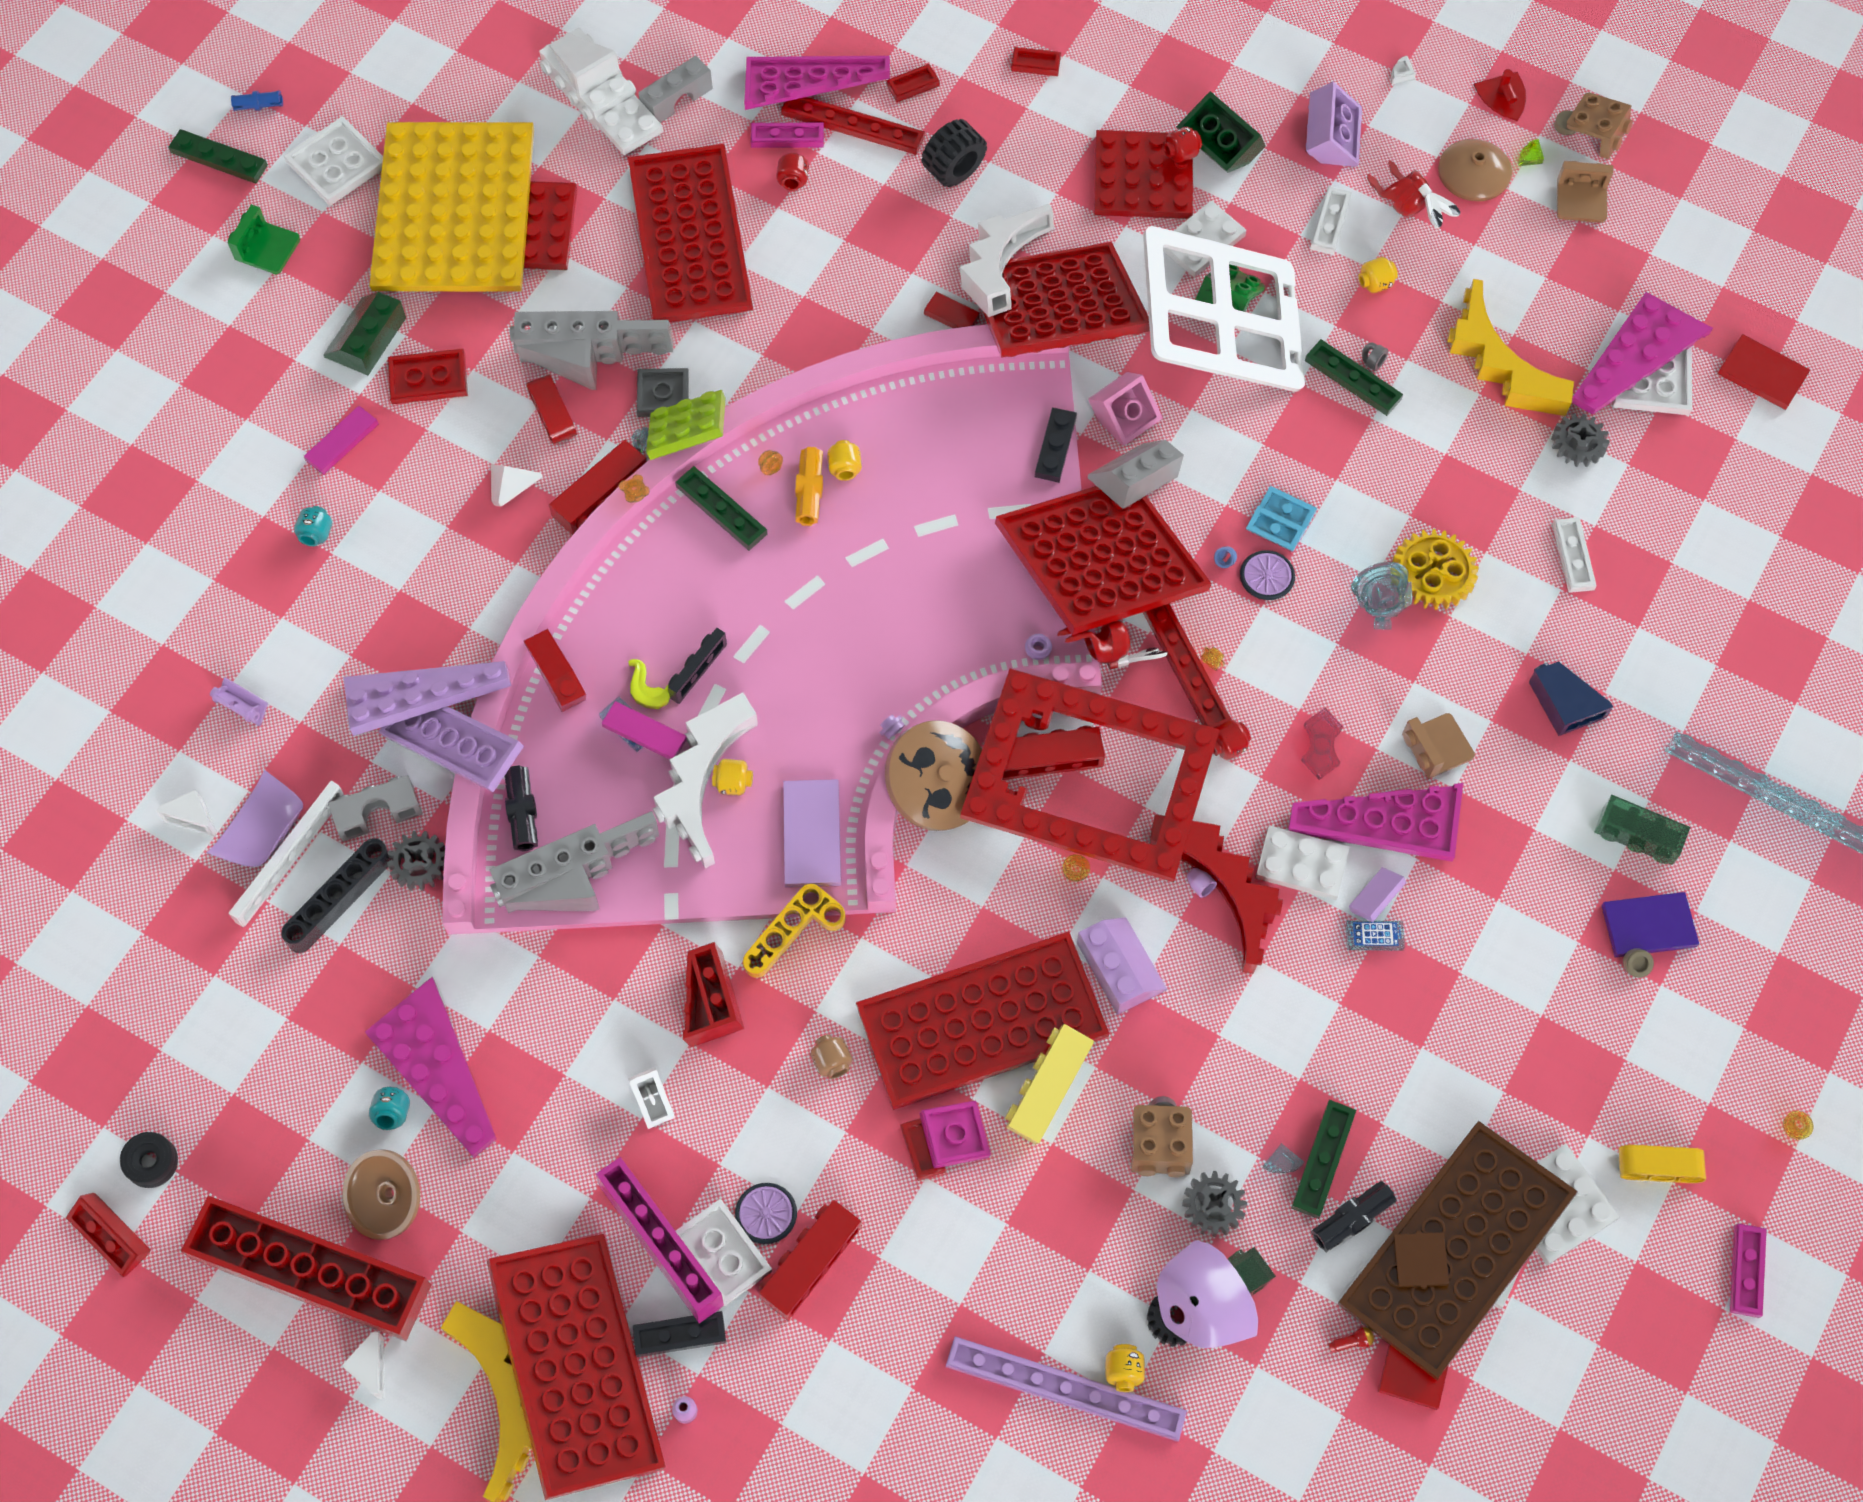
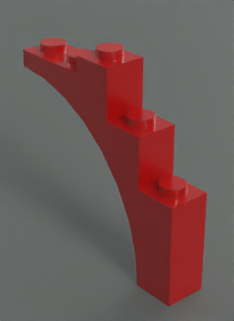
(1251, 903)

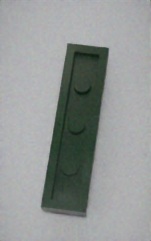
(218, 156)
(1353, 377)
(721, 508)
(1323, 1159)

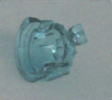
(1383, 592)

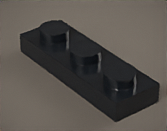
(1055, 445)
(697, 665)
(678, 1334)

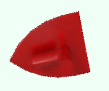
(1504, 94)

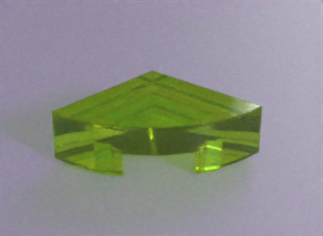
(1531, 154)

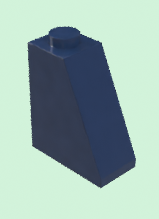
(1567, 698)

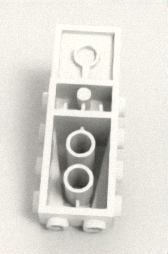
(598, 89)

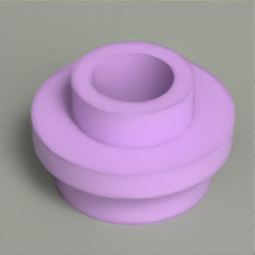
(1038, 640)
(891, 726)

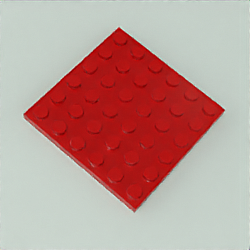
(1067, 301)
(1101, 558)

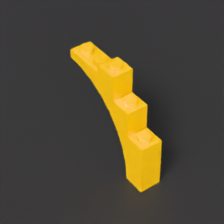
(1496, 362)
(488, 1344)

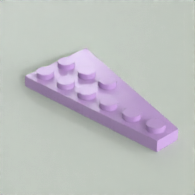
(400, 695)

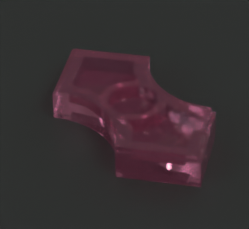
(1322, 732)

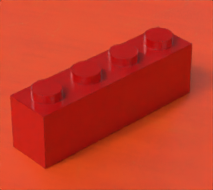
(595, 486)
(1055, 752)
(810, 1259)

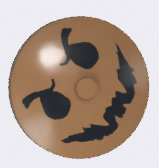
(931, 774)

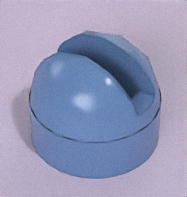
(1221, 553)

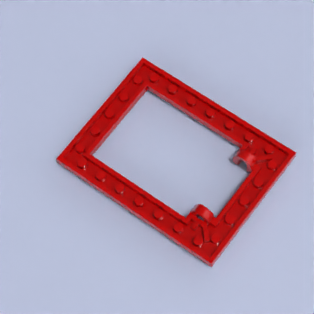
(998, 807)

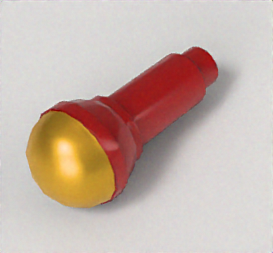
(1362, 1337)

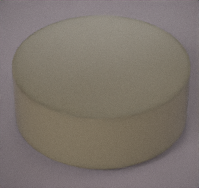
(1561, 123)
(1638, 962)

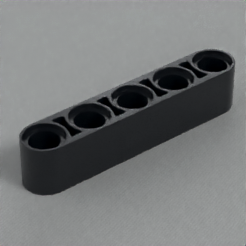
(334, 908)

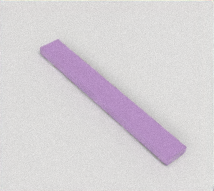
(1066, 1388)

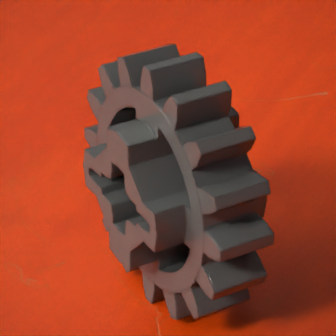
(1580, 440)
(417, 872)
(1207, 1194)

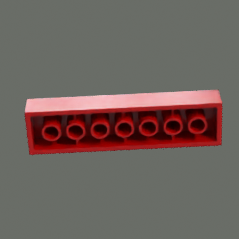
(306, 1268)

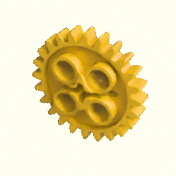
(1448, 587)

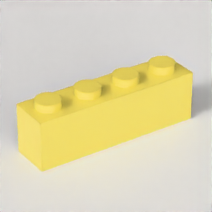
(1049, 1084)

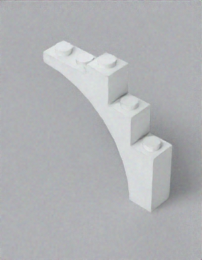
(996, 245)
(709, 739)

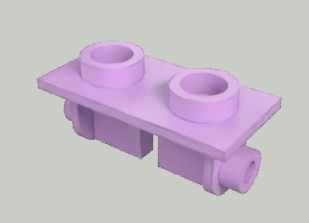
(240, 701)

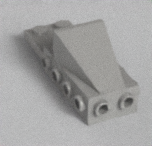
(576, 351)
(559, 872)

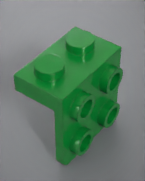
(262, 243)
(1243, 288)

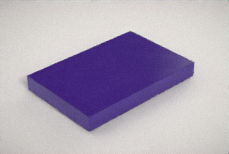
(1650, 924)

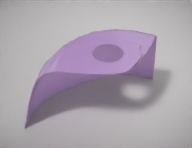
(259, 824)
(1225, 1305)

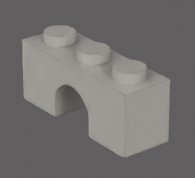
(688, 78)
(352, 811)

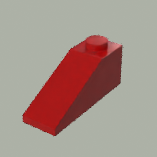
(555, 670)

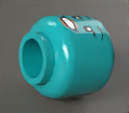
(313, 526)
(389, 1108)

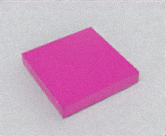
(955, 1134)

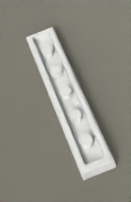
(285, 856)

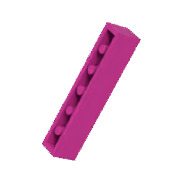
(660, 1240)

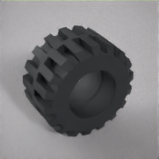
(954, 152)

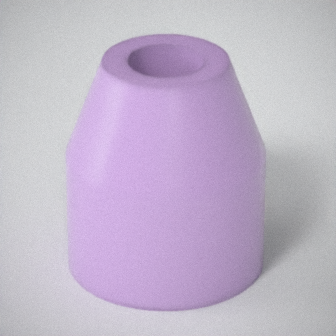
(1201, 882)
(684, 1416)

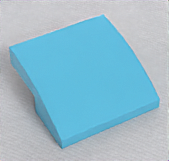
(1281, 518)

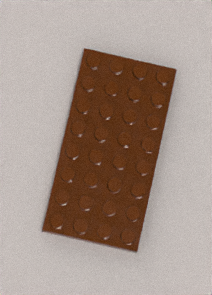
(1493, 1217)

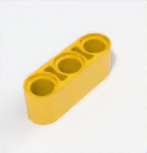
(1662, 1164)

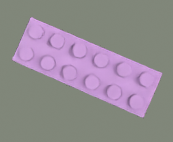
(457, 745)

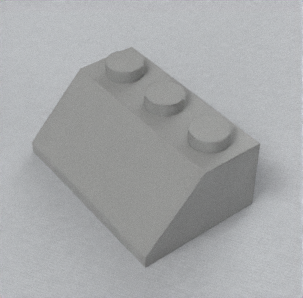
(1138, 472)

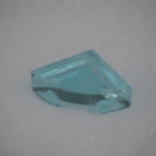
(640, 439)
(1283, 1161)

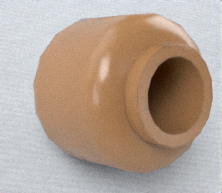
(831, 1056)

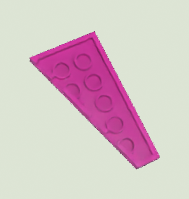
(794, 77)
(1642, 346)
(1397, 821)
(428, 1055)

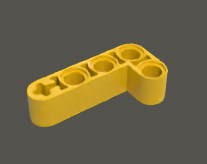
(789, 933)

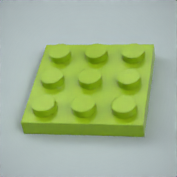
(686, 424)

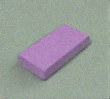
(1377, 894)

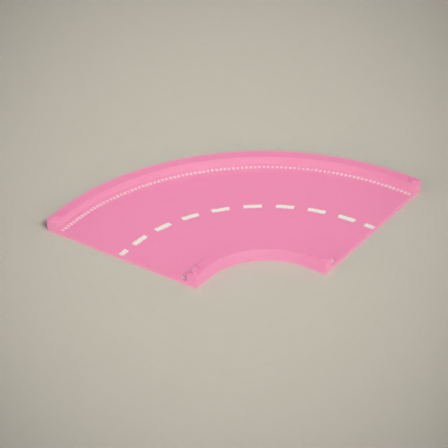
(829, 629)

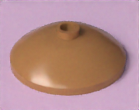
(1475, 170)
(369, 1194)

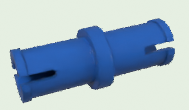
(257, 100)

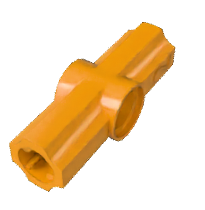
(809, 486)

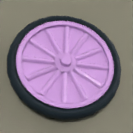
(1267, 575)
(766, 1213)

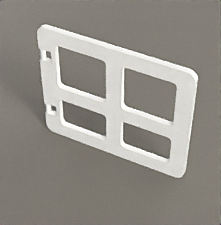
(1221, 312)

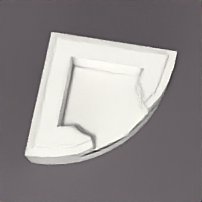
(1402, 71)

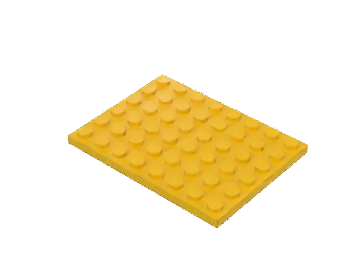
(453, 207)

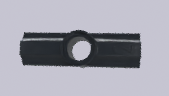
(521, 808)
(1353, 1216)

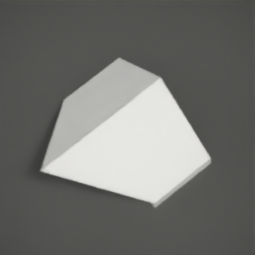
(509, 482)

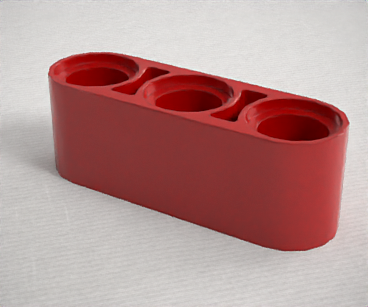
(551, 409)

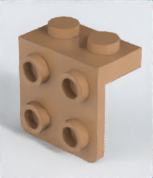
(1603, 120)
(1583, 191)
(1437, 744)
(1162, 1140)

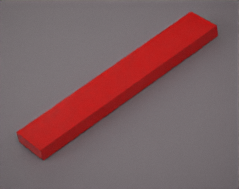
(855, 124)
(1187, 666)

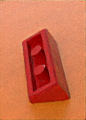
(107, 1233)

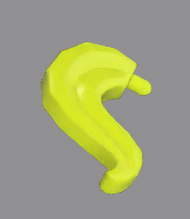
(642, 694)

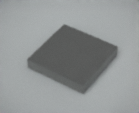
(660, 388)

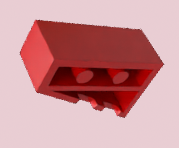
(710, 998)

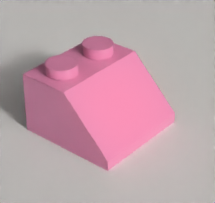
(1126, 407)

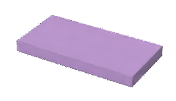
(812, 833)

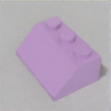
(1334, 126)
(1120, 963)

